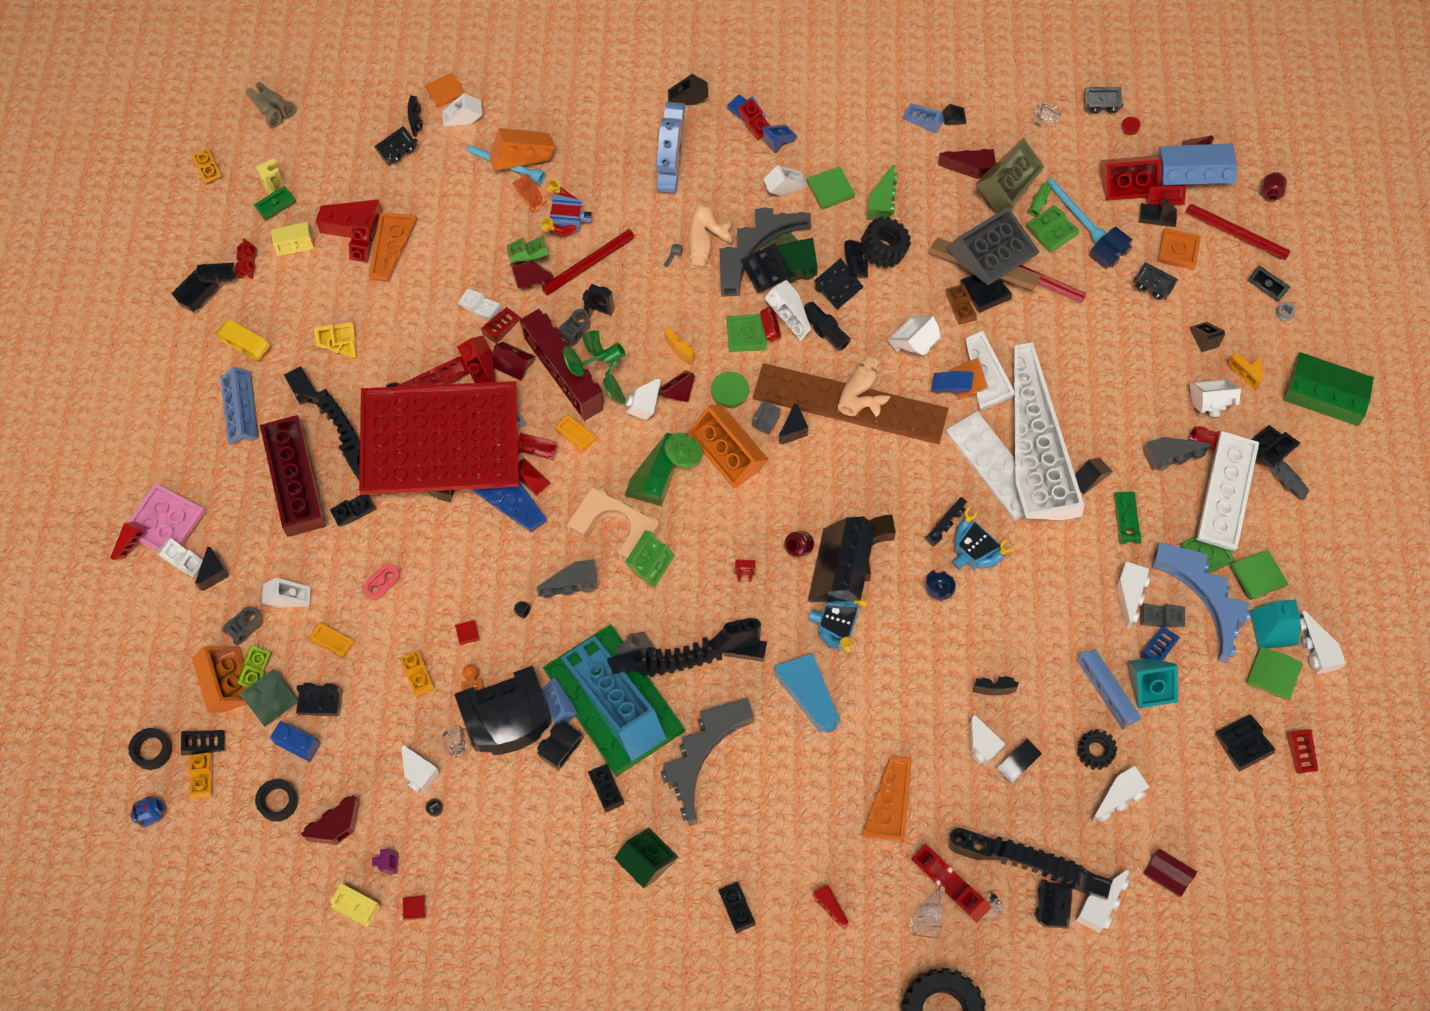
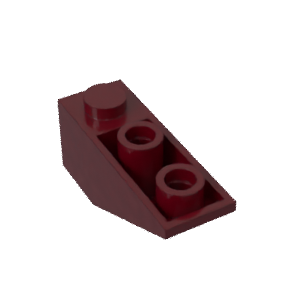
(970, 163)

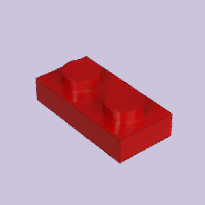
(1172, 193)

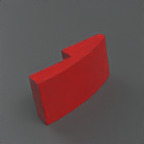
(753, 118)
(360, 241)

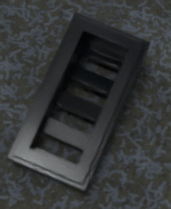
(193, 735)

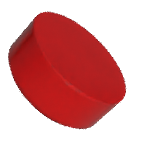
(1130, 125)

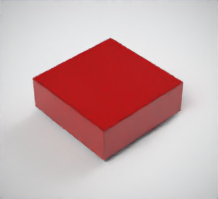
(467, 632)
(414, 908)

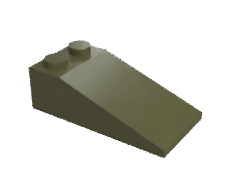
(1010, 176)

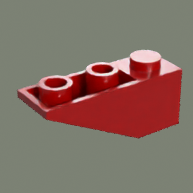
(478, 359)

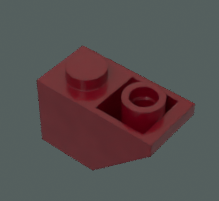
(529, 273)

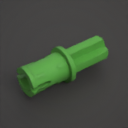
(1040, 199)

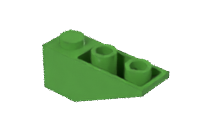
(882, 195)

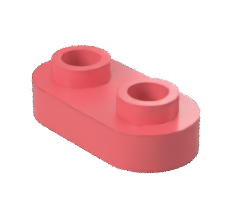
(379, 581)

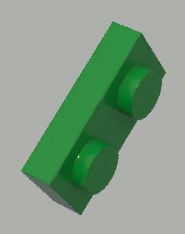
(274, 203)

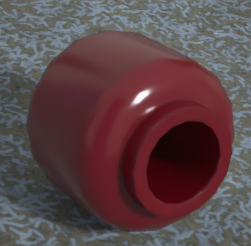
(1274, 186)
(799, 543)

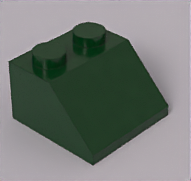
(800, 259)
(645, 857)

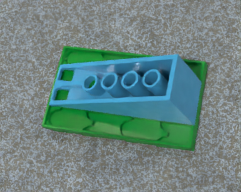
(618, 710)

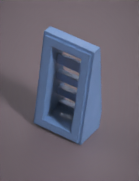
(932, 124)
(561, 708)

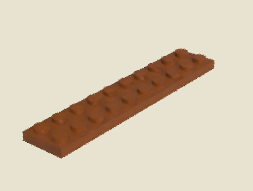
(822, 396)

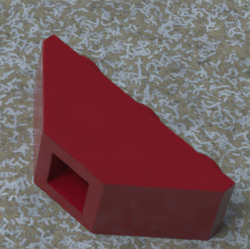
(334, 824)

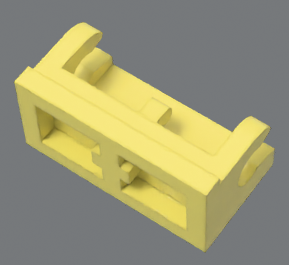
(269, 175)
(292, 239)
(354, 905)

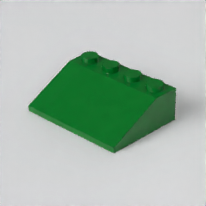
(1329, 389)

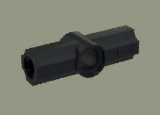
(826, 326)

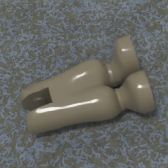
(268, 102)

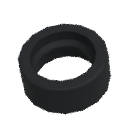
(139, 738)
(266, 788)

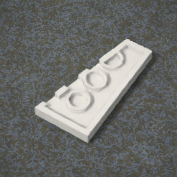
(999, 387)

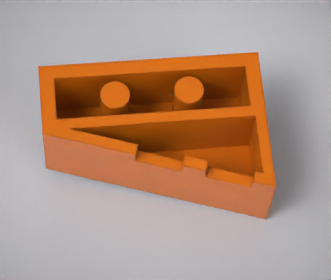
(520, 148)

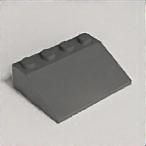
(994, 247)

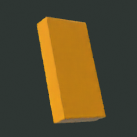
(575, 433)
(331, 640)

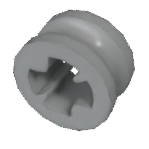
(1283, 316)

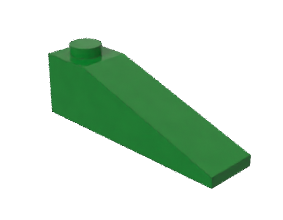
(653, 476)

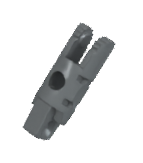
(1290, 480)

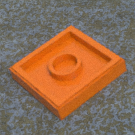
(1179, 248)

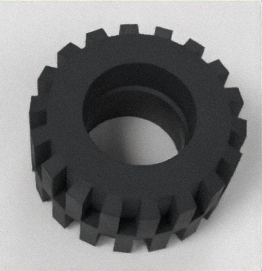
(891, 232)

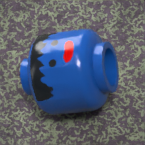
(147, 811)

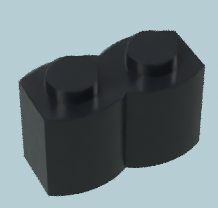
(560, 745)

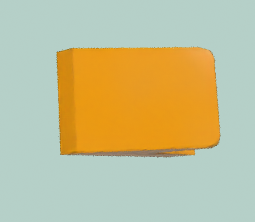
(1250, 373)

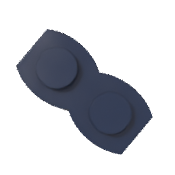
(1111, 247)

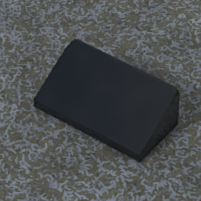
(1269, 283)
(753, 652)

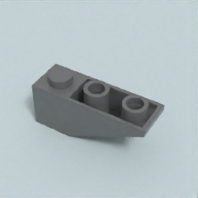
(1169, 451)
(573, 578)

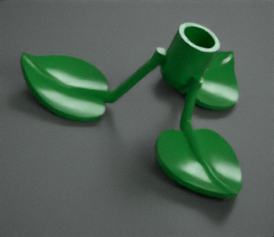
(610, 355)

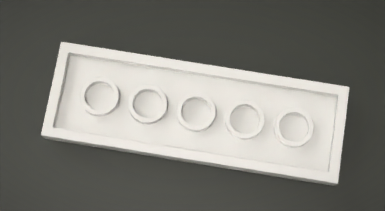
(989, 460)
(1227, 491)

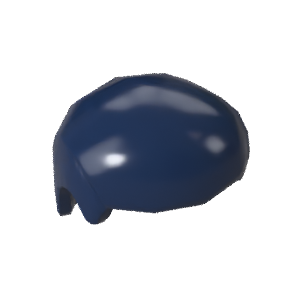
(940, 585)

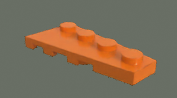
(389, 243)
(889, 809)

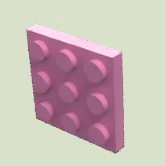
(166, 517)

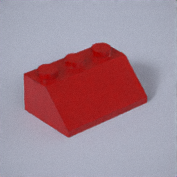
(1129, 176)

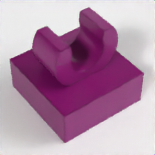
(387, 861)

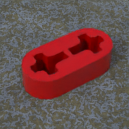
(770, 324)

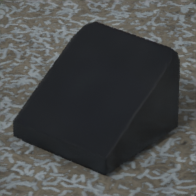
(954, 115)

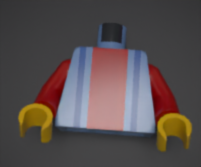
(565, 212)

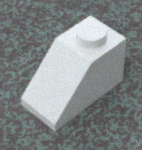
(462, 111)
(784, 181)
(643, 400)
(285, 593)
(983, 742)
(418, 771)

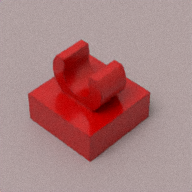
(745, 567)

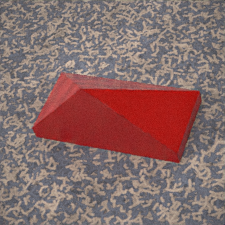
(532, 477)

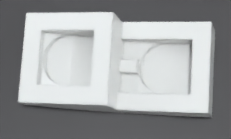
(479, 305)
(180, 557)

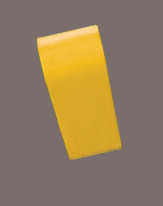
(242, 340)

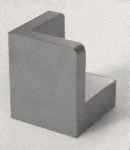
(766, 417)

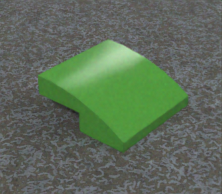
(1052, 228)
(523, 251)
(649, 558)
(1259, 575)
(1275, 673)

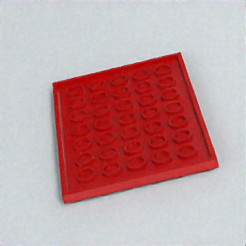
(438, 438)

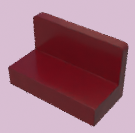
(511, 360)
(1169, 872)

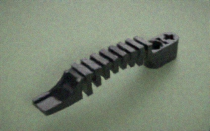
(305, 392)
(732, 636)
(1029, 857)

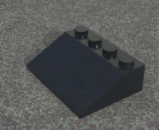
(842, 561)

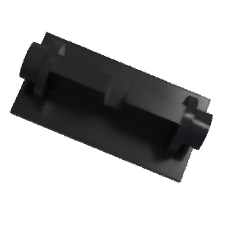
(208, 272)

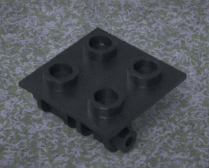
(838, 284)

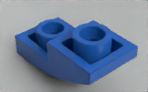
(952, 381)

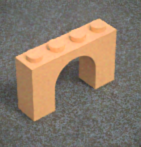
(598, 506)

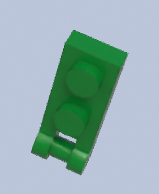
(1127, 517)

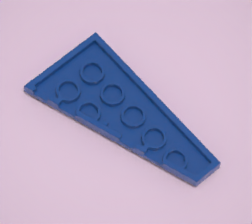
(515, 504)

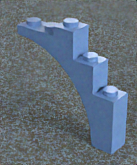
(1211, 589)

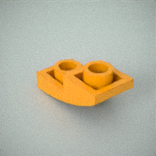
(206, 165)
(679, 347)
(416, 673)
(200, 775)

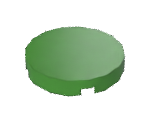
(730, 389)
(683, 450)

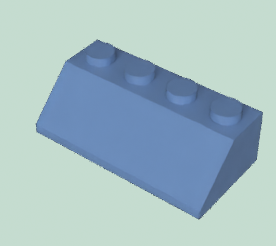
(1198, 164)

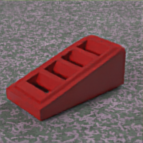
(501, 332)
(127, 539)
(1310, 749)
(827, 900)

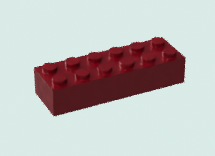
(548, 347)
(292, 476)

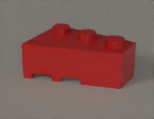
(336, 218)

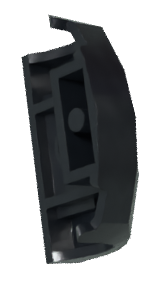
(505, 714)

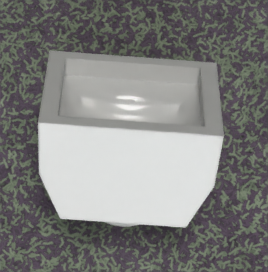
(916, 335)
(1214, 395)

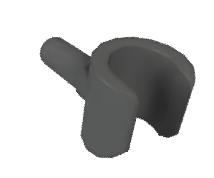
(676, 249)

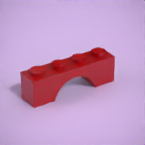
(955, 886)

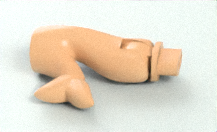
(699, 240)
(860, 382)

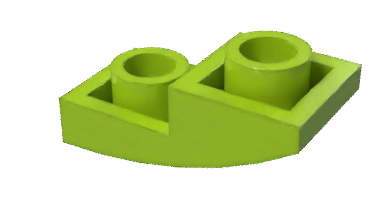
(253, 666)

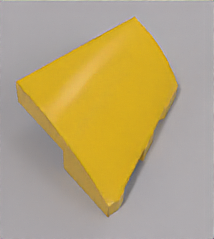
(337, 338)

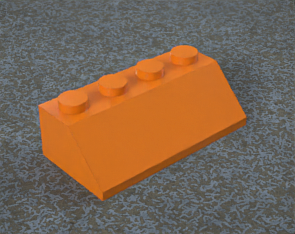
(727, 445)

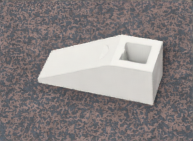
(788, 306)
(1130, 588)
(1322, 648)
(1125, 788)
(1096, 910)

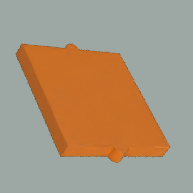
(444, 90)
(979, 382)

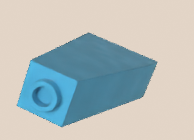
(807, 688)

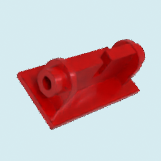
(246, 256)
(1202, 434)
(537, 446)

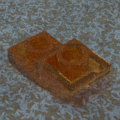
(529, 192)

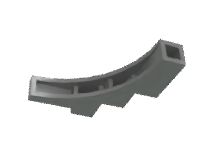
(750, 240)
(717, 725)

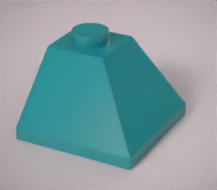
(1276, 624)
(1154, 682)

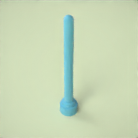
(536, 175)
(1097, 233)

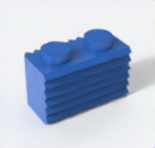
(295, 741)

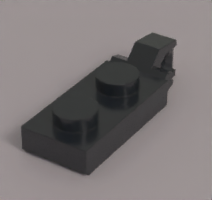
(946, 523)

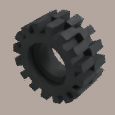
(1103, 739)

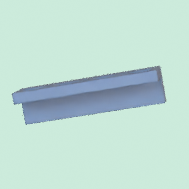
(240, 404)
(1108, 689)

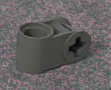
(574, 330)
(242, 625)
(636, 642)

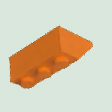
(218, 676)

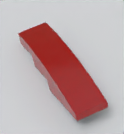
(441, 374)

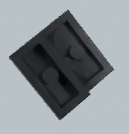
(766, 268)
(984, 295)
(1274, 446)
(1245, 742)

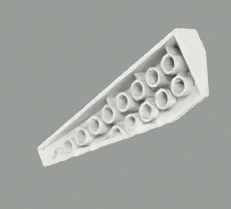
(1041, 458)

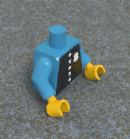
(976, 546)
(837, 622)

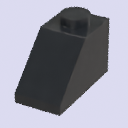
(689, 91)

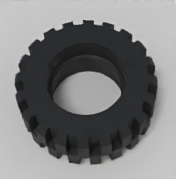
(943, 982)

